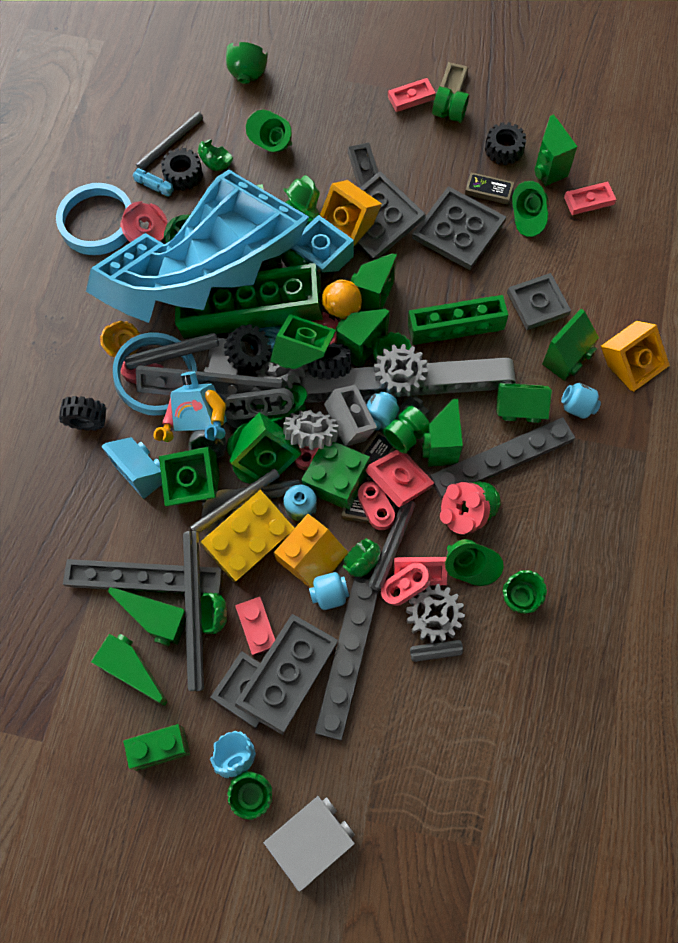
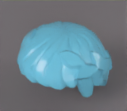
(232, 754)

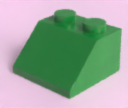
(555, 153)
(375, 282)
(361, 332)
(300, 342)
(571, 346)
(444, 437)
(263, 448)
(189, 476)

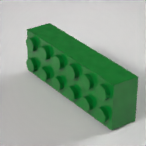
(263, 304)

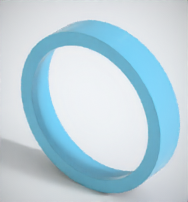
(90, 247)
(133, 344)

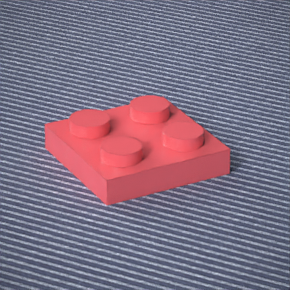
(399, 477)

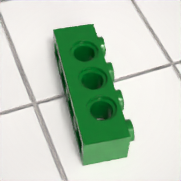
(457, 319)

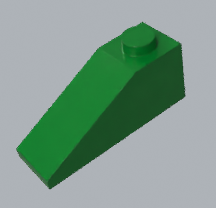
(157, 618)
(126, 664)

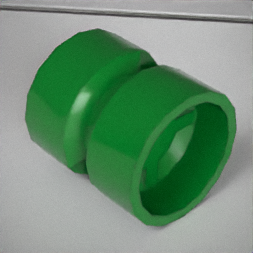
(450, 104)
(405, 431)

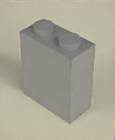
(310, 842)

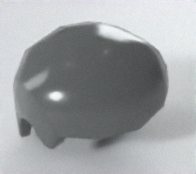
(199, 440)

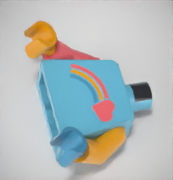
(193, 408)

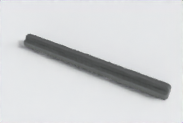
(193, 611)

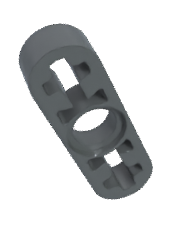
(274, 394)

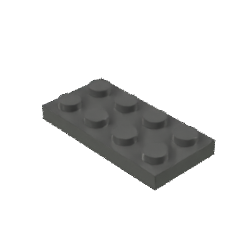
(286, 674)

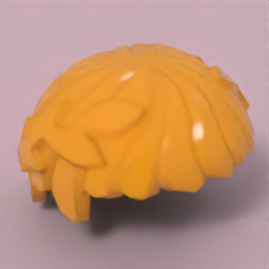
(342, 298)
(116, 335)

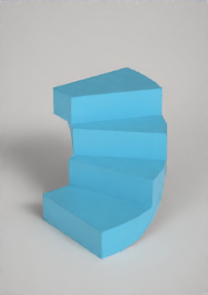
(216, 247)

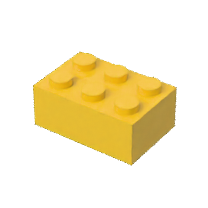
(247, 536)

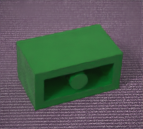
(523, 401)
(156, 747)

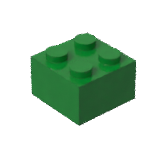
(337, 474)

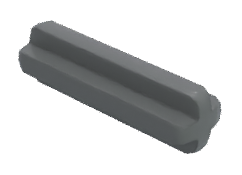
(436, 650)

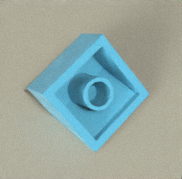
(325, 245)
(135, 464)

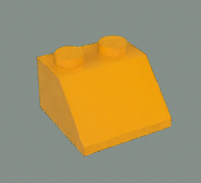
(350, 209)
(636, 354)
(310, 551)

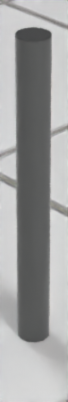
(169, 141)
(235, 501)

